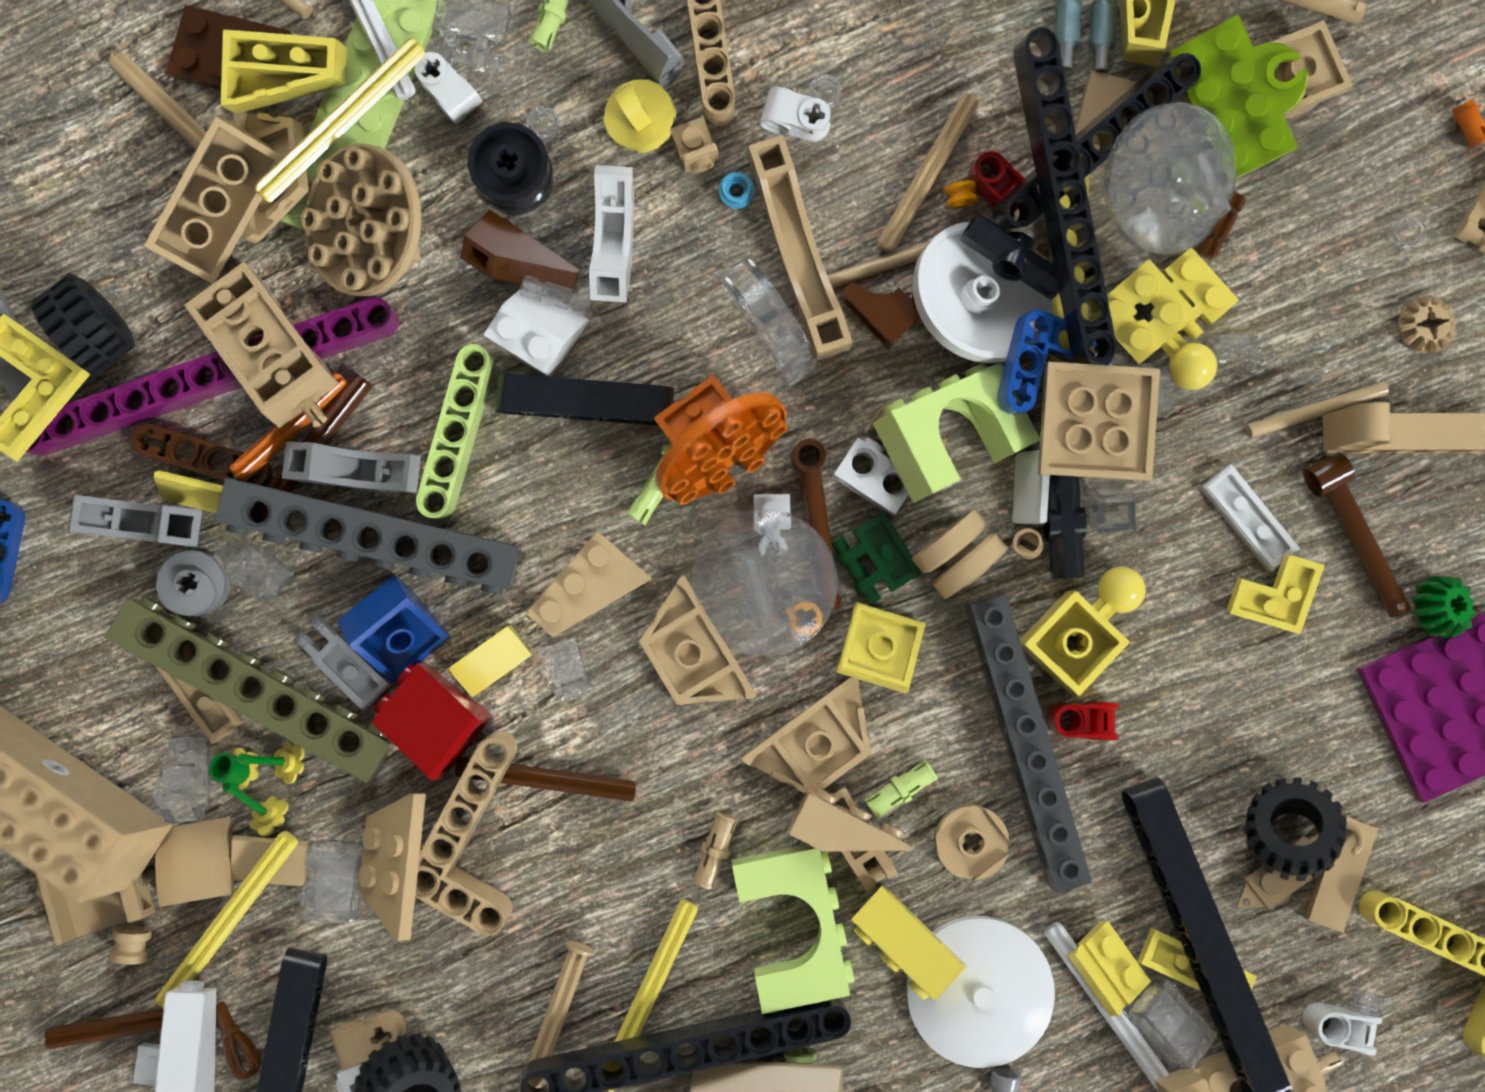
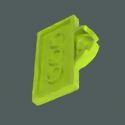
(1243, 91)

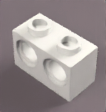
(870, 485)

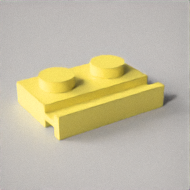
(1109, 968)

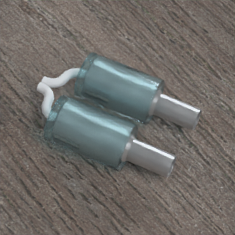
(1101, 34)

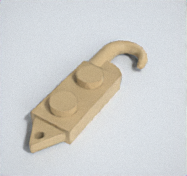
(1269, 889)

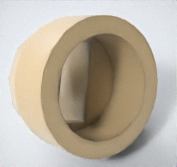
(1033, 538)

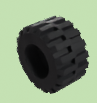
(82, 324)
(1300, 800)
(407, 1064)

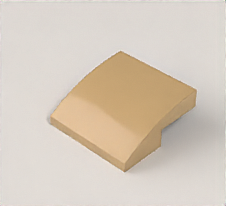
(195, 862)

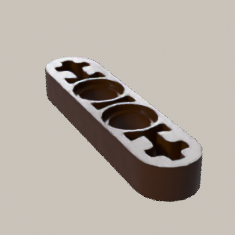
(202, 454)

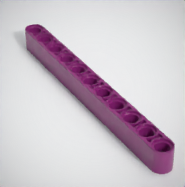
(189, 378)

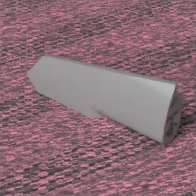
(652, 50)

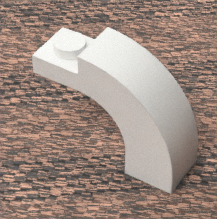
(613, 234)

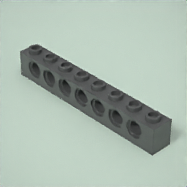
(241, 498)
(1028, 744)

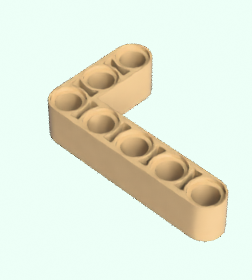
(712, 52)
(1376, 430)
(457, 833)

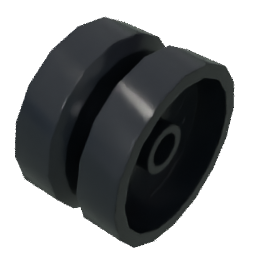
(508, 147)

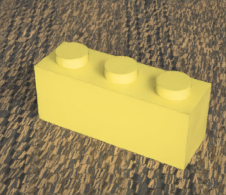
(907, 944)

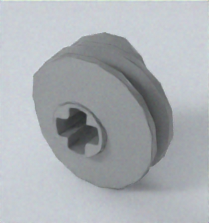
(174, 585)

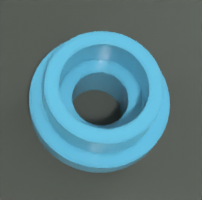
(740, 180)

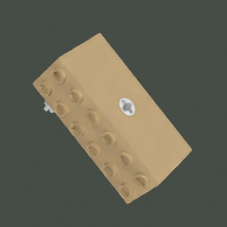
(70, 818)

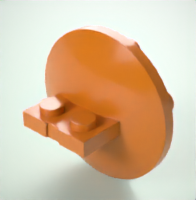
(713, 434)

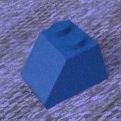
(392, 628)

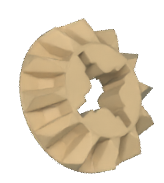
(1421, 338)

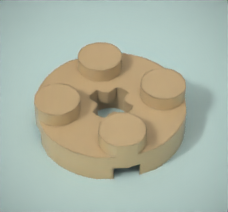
(992, 844)

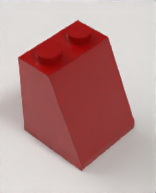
(430, 719)

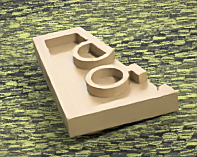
(586, 585)

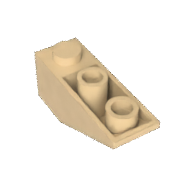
(834, 828)

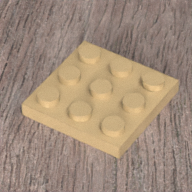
(1098, 421)

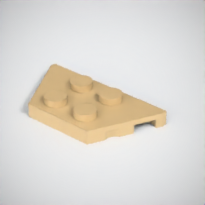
(281, 135)
(691, 656)
(817, 742)
(392, 863)

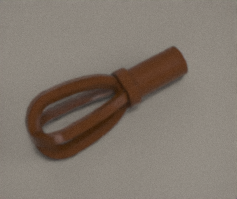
(229, 1031)

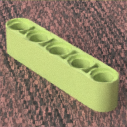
(451, 415)

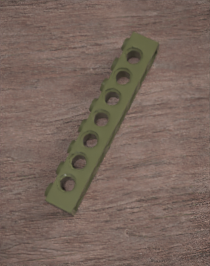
(132, 633)

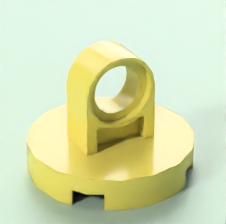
(639, 115)

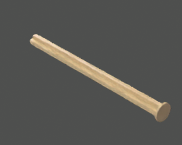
(560, 1003)

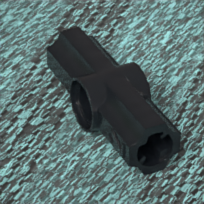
(1012, 255)
(1065, 527)

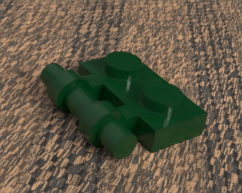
(885, 551)

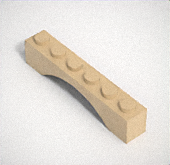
(797, 248)

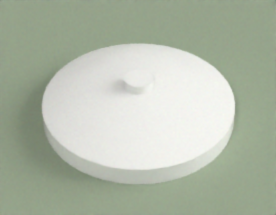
(967, 302)
(995, 1003)

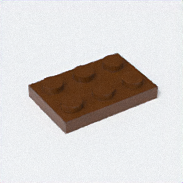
(199, 45)

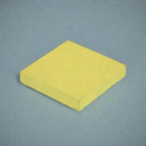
(881, 647)

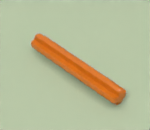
(277, 437)

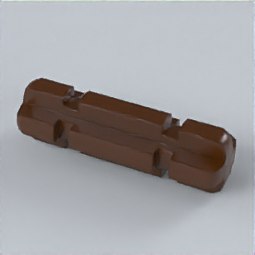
(1212, 244)

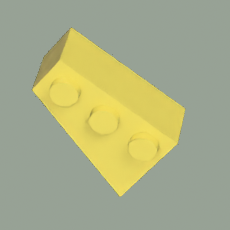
(277, 68)

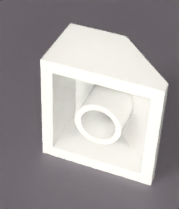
(535, 332)

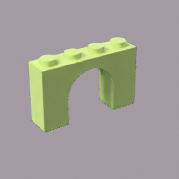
(913, 434)
(821, 970)

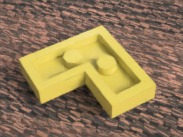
(1284, 603)

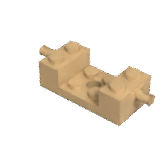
(280, 371)
(1295, 1052)

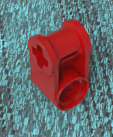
(995, 188)
(1090, 719)

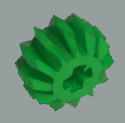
(1443, 606)

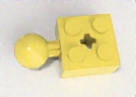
(1190, 364)
(1097, 640)

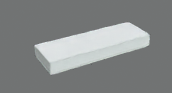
(1249, 517)

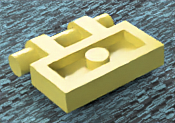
(1201, 290)

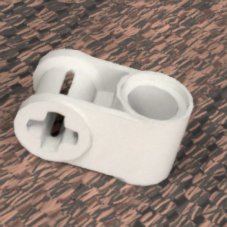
(449, 89)
(790, 115)
(1346, 1027)

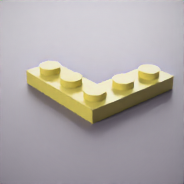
(50, 388)

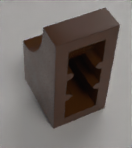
(884, 315)

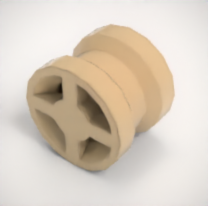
(130, 945)

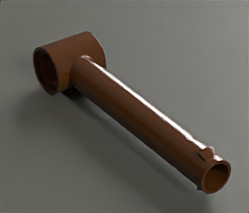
(1331, 479)
(813, 493)

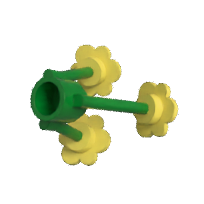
(240, 767)

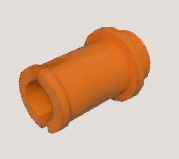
(1470, 122)

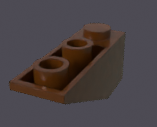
(510, 254)

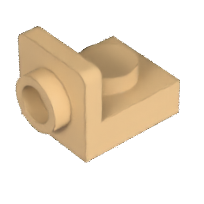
(695, 146)

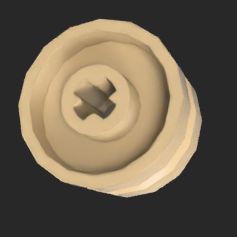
(962, 557)

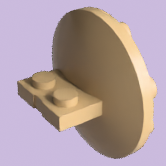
(362, 220)

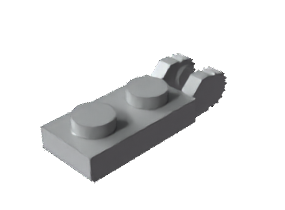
(344, 666)

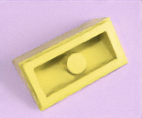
(188, 491)
(490, 661)

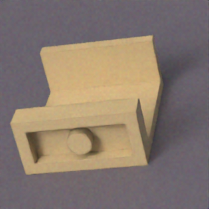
(72, 919)

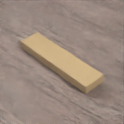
(211, 716)

